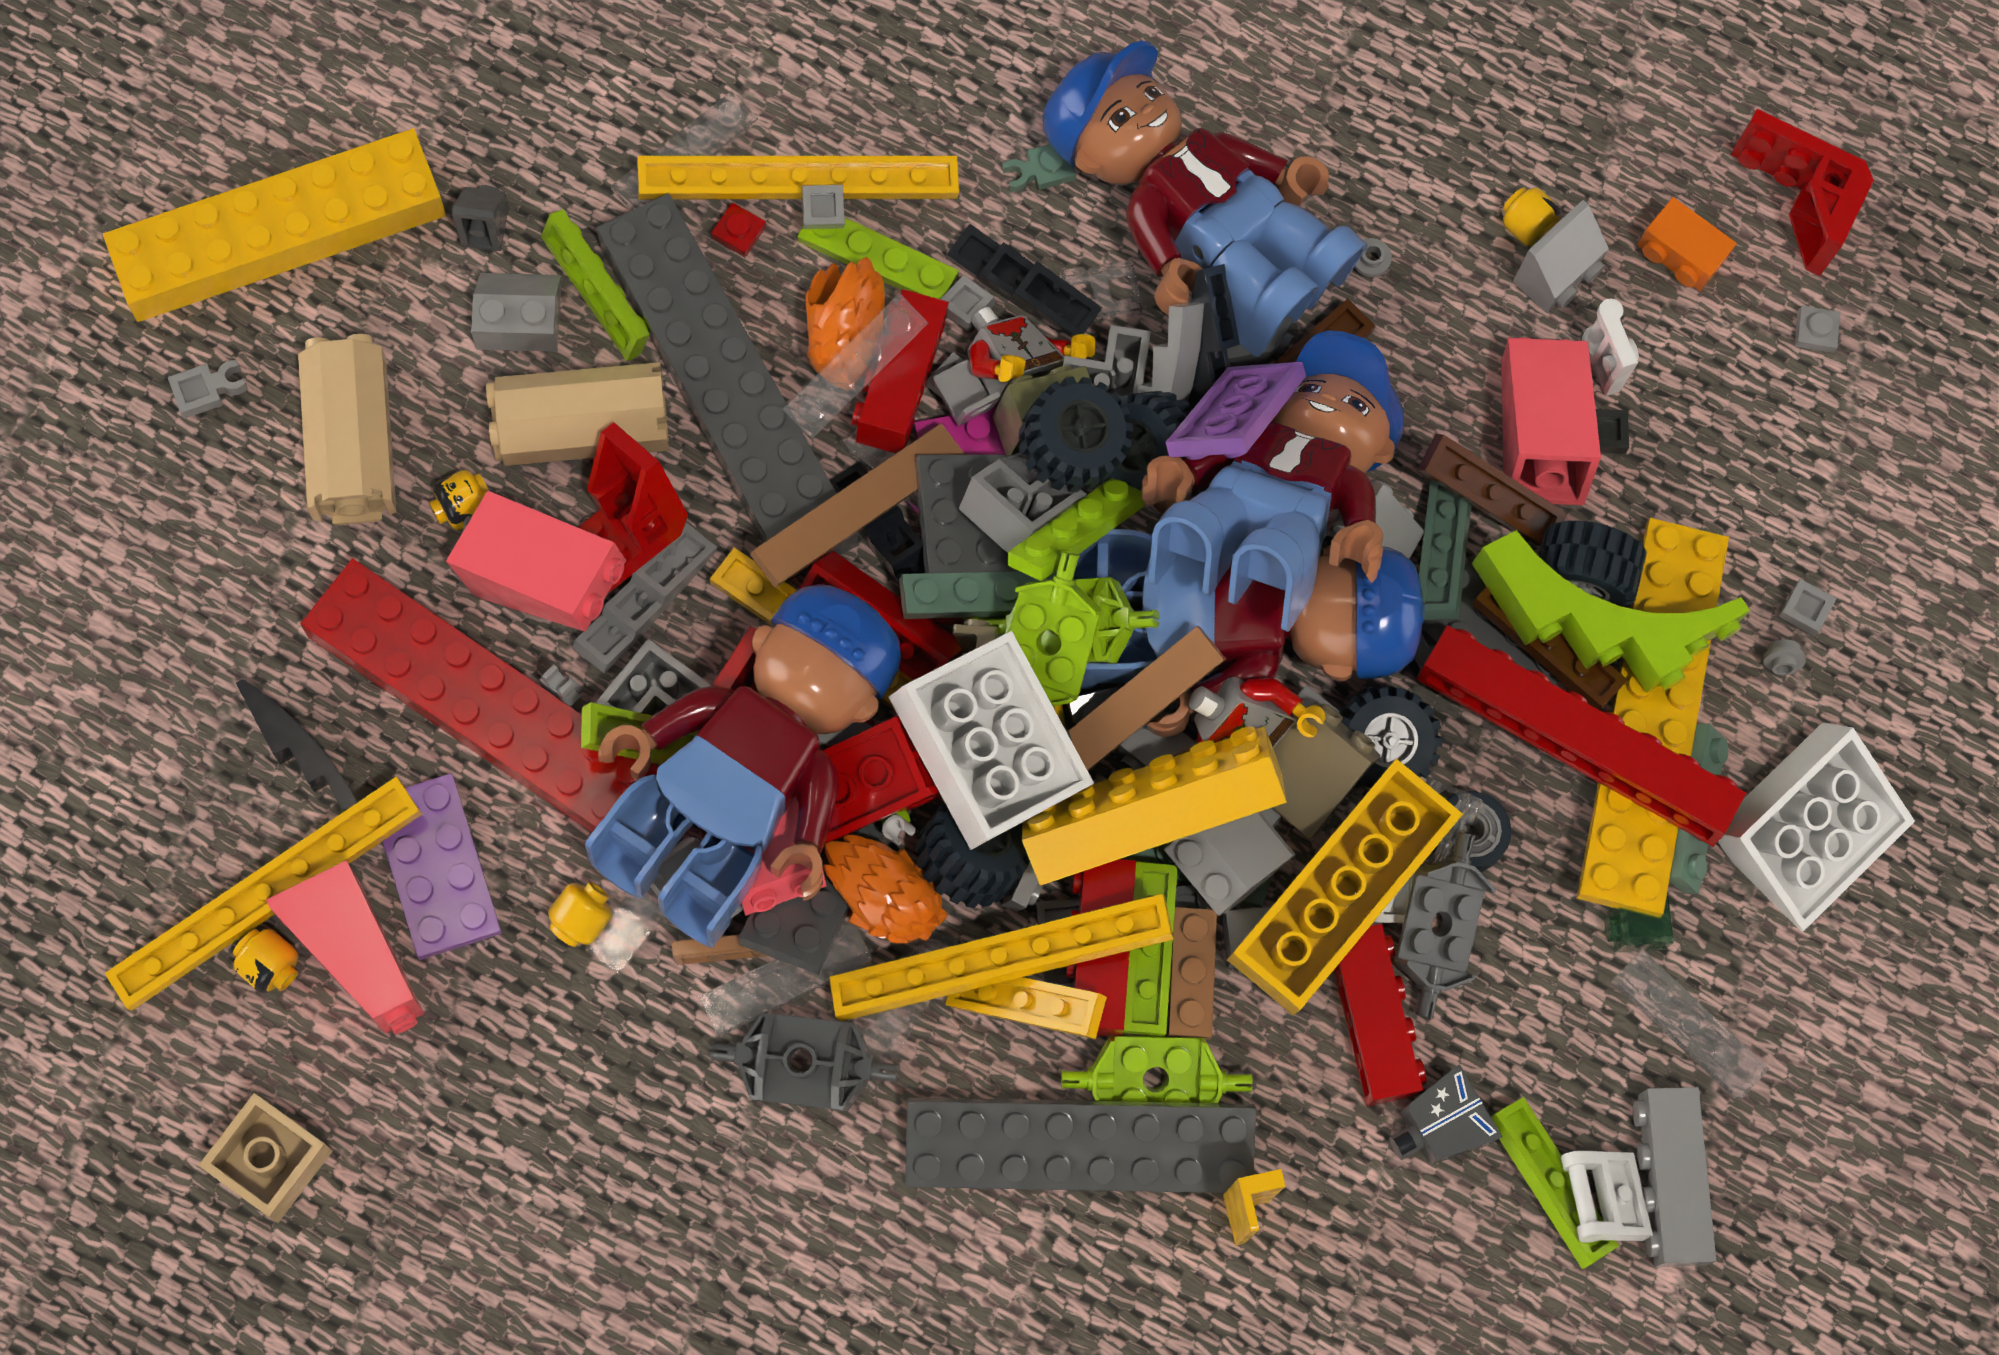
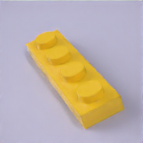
(1036, 1004)

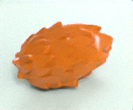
(840, 308)
(883, 890)

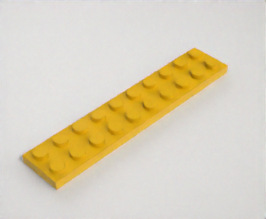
(1626, 845)

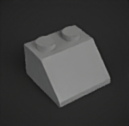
(1563, 259)
(516, 312)
(1230, 859)

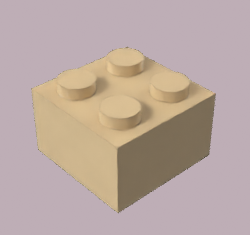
(265, 1158)

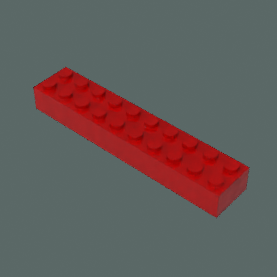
(466, 693)

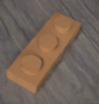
(1192, 973)

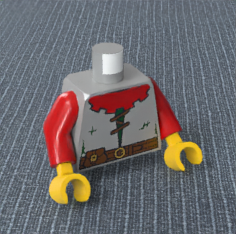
(1016, 349)
(1251, 705)

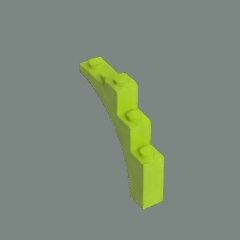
(1546, 604)

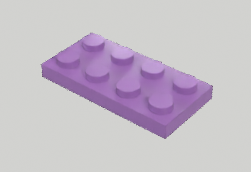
(1235, 410)
(440, 873)

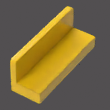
(1242, 1198)

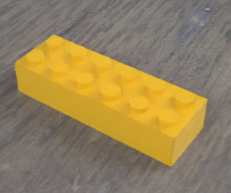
(1155, 804)
(1344, 887)

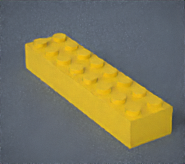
(274, 225)

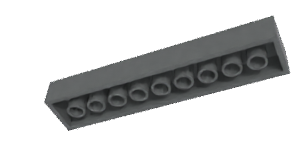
(716, 368)

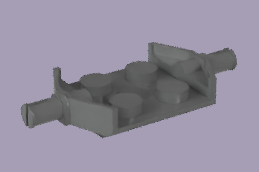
(1442, 958)
(838, 1067)

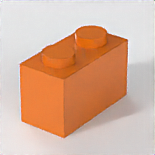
(1686, 244)

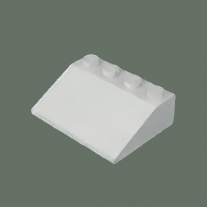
(990, 739)
(1815, 823)

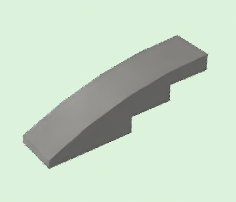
(1177, 360)
(643, 599)

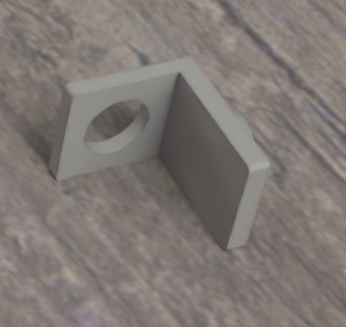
(964, 393)

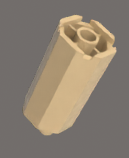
(566, 411)
(346, 430)

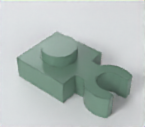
(1043, 166)

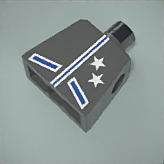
(1445, 1121)

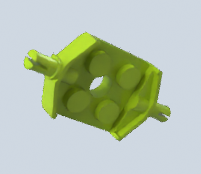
(1068, 612)
(1114, 625)
(1189, 1065)

